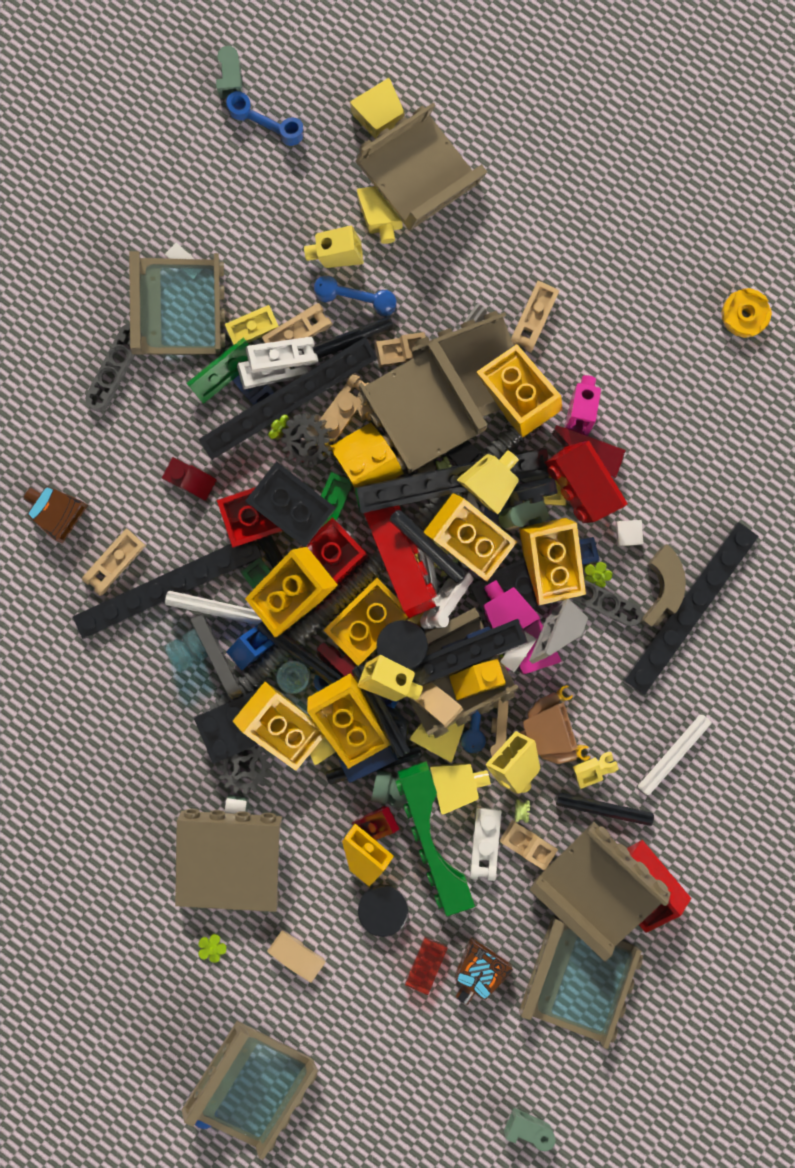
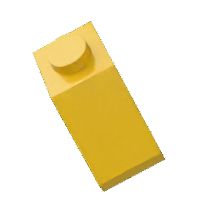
(477, 680)
(365, 855)

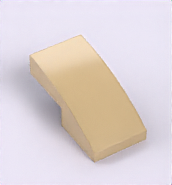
(396, 350)
(438, 704)
(528, 845)
(296, 956)

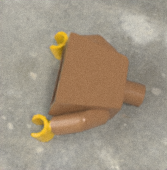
(552, 730)

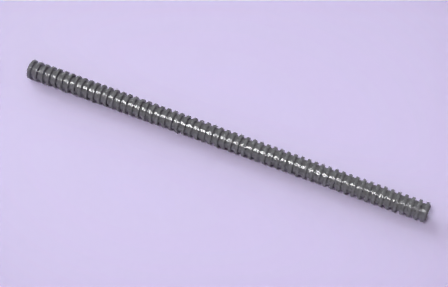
(354, 584)

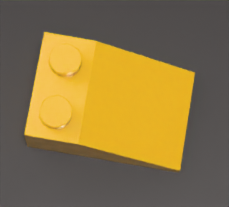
(520, 390)
(366, 457)
(470, 536)
(553, 560)
(290, 590)
(362, 621)
(347, 721)
(279, 726)

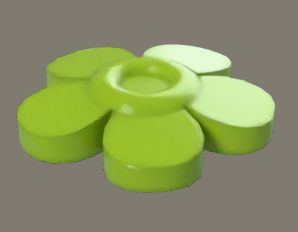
(277, 427)
(598, 574)
(211, 947)

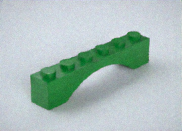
(451, 884)

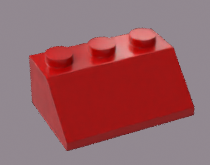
(585, 482)
(243, 520)
(336, 551)
(678, 898)

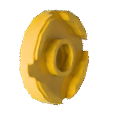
(752, 302)

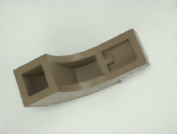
(671, 582)

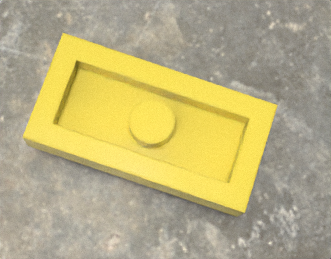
(252, 325)

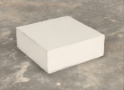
(629, 533)

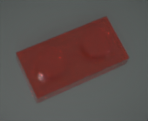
(426, 965)

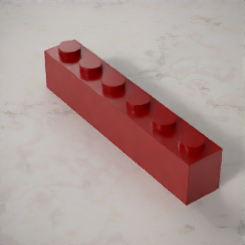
(401, 563)

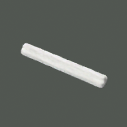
(212, 607)
(674, 754)

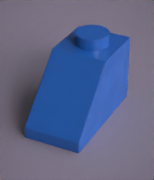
(249, 648)

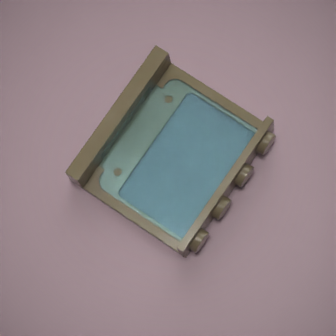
(175, 306)
(577, 986)
(251, 1088)

